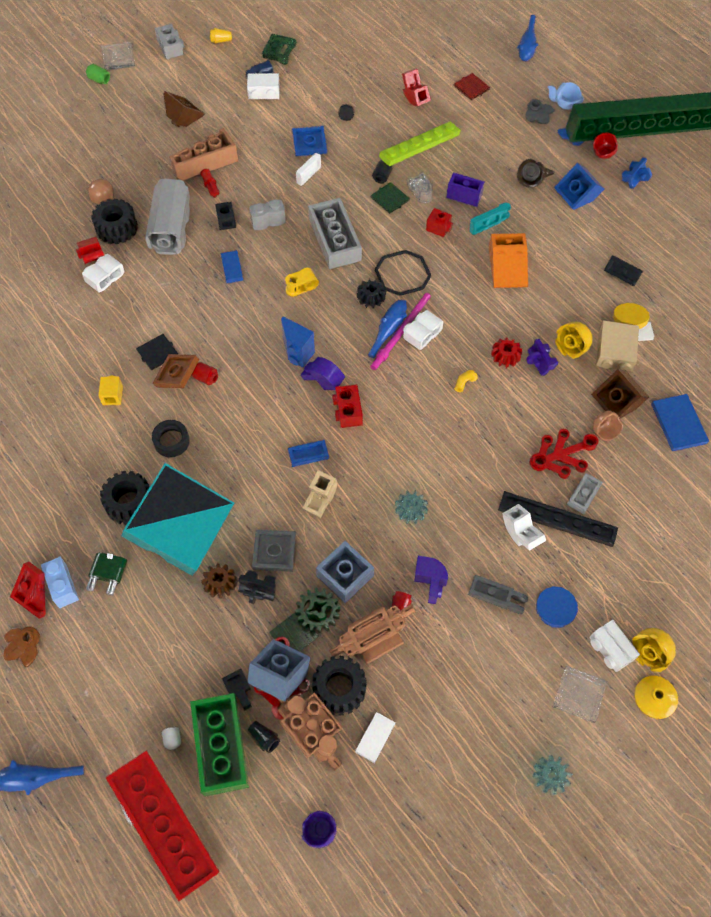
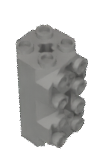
(168, 217)

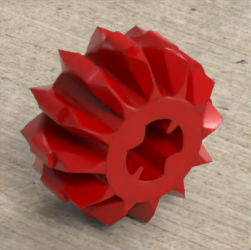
(506, 352)

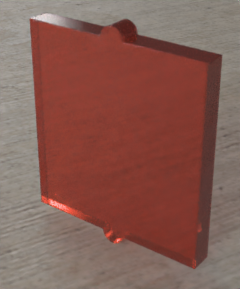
(471, 86)

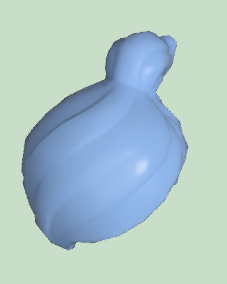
(566, 95)

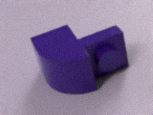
(324, 372)
(431, 572)

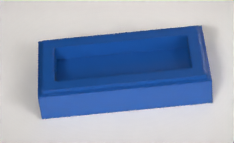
(231, 266)
(308, 453)

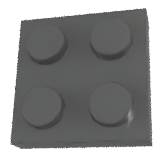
(274, 550)

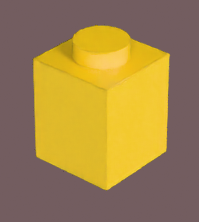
(110, 390)

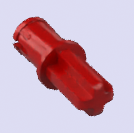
(209, 182)

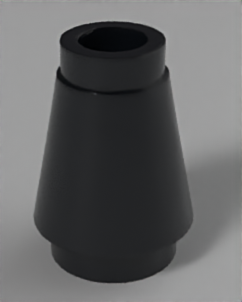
(264, 737)

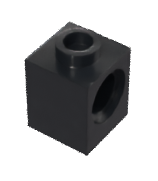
(225, 215)

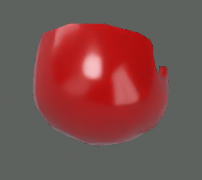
(605, 145)

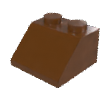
(620, 394)

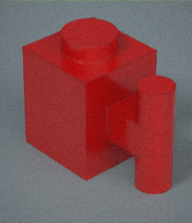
(89, 250)

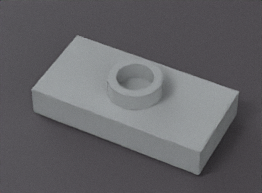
(584, 493)

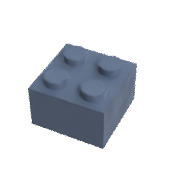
(345, 571)
(278, 670)

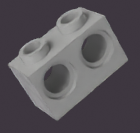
(169, 41)

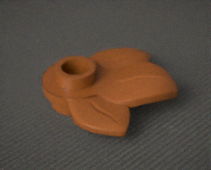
(19, 646)

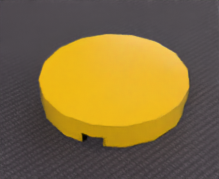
(631, 314)

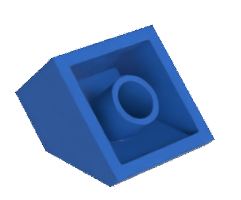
(579, 187)
(297, 342)

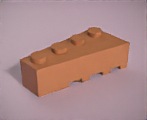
(210, 154)

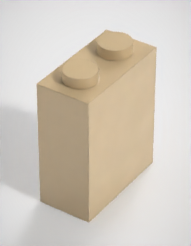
(617, 346)

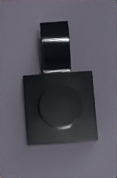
(237, 684)

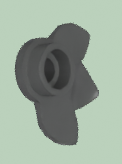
(538, 111)

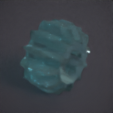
(403, 507)
(557, 782)

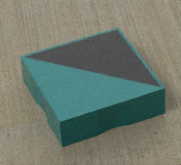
(178, 519)

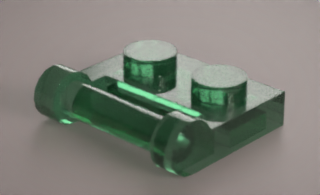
(274, 47)

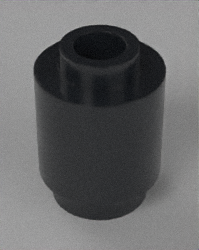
(381, 172)

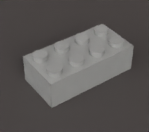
(335, 233)

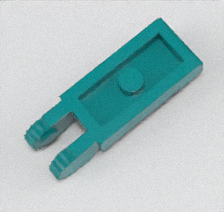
(490, 218)

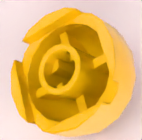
(573, 339)
(655, 649)

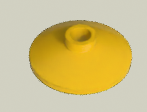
(649, 703)

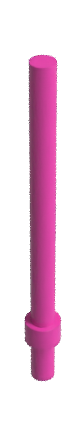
(383, 354)

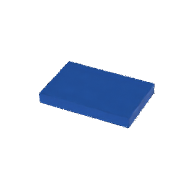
(679, 422)

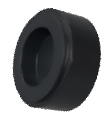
(346, 112)

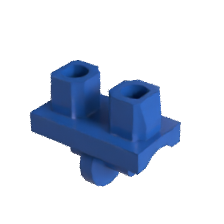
(637, 173)

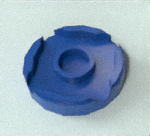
(556, 607)

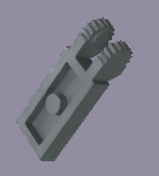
(496, 594)

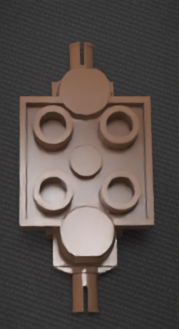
(374, 633)
(311, 727)

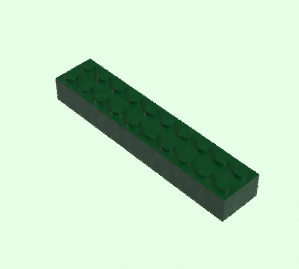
(640, 116)

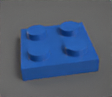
(309, 141)

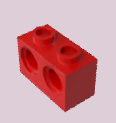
(349, 405)

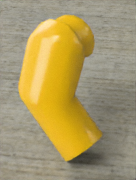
(469, 375)

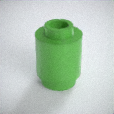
(98, 74)

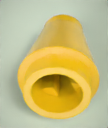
(220, 35)

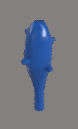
(528, 41)
(388, 324)
(30, 777)

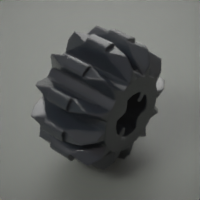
(371, 293)

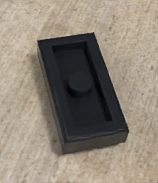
(623, 270)

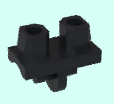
(256, 588)

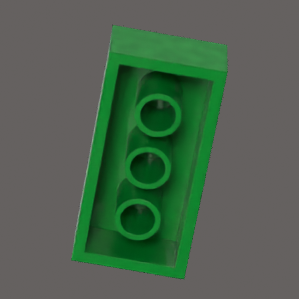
(219, 745)

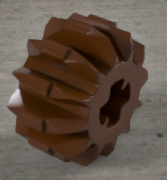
(223, 575)

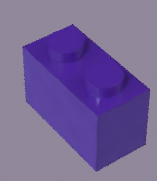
(465, 189)

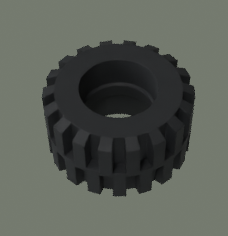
(114, 221)
(119, 486)
(345, 668)

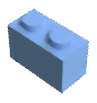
(59, 582)

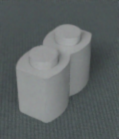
(267, 214)

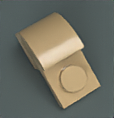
(322, 492)

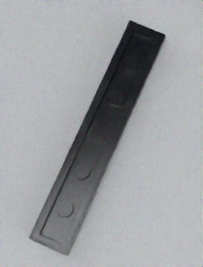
(562, 519)

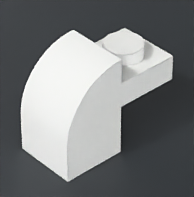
(521, 529)

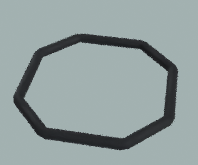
(396, 254)

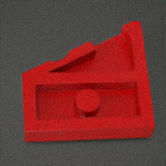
(30, 590)

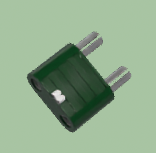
(106, 568)

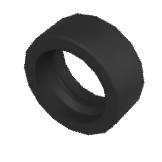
(175, 450)

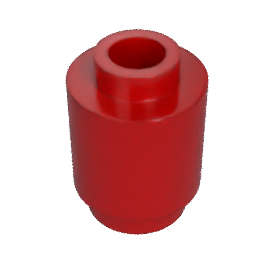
(205, 373)

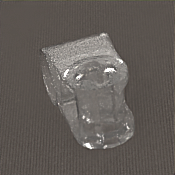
(421, 188)

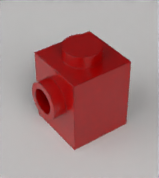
(439, 222)

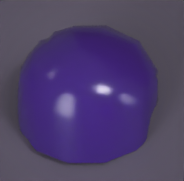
(319, 829)

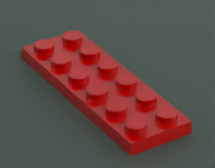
(162, 825)

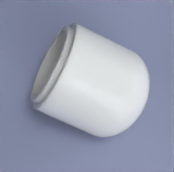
(171, 738)

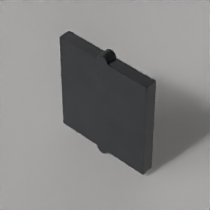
(156, 351)

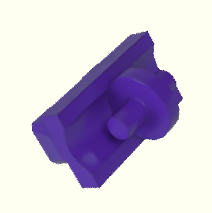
(540, 357)

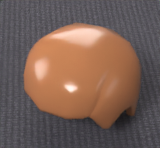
(100, 191)
(607, 425)

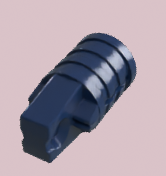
(261, 68)

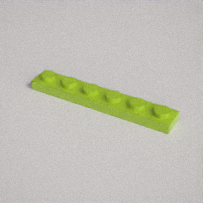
(419, 143)

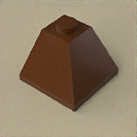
(181, 110)

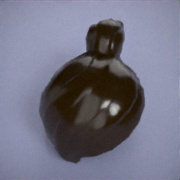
(532, 173)

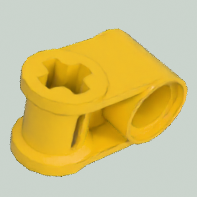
(301, 280)

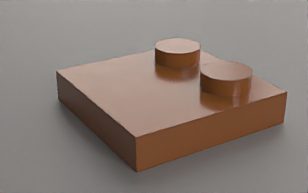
(176, 371)

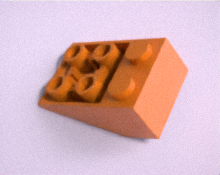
(509, 260)

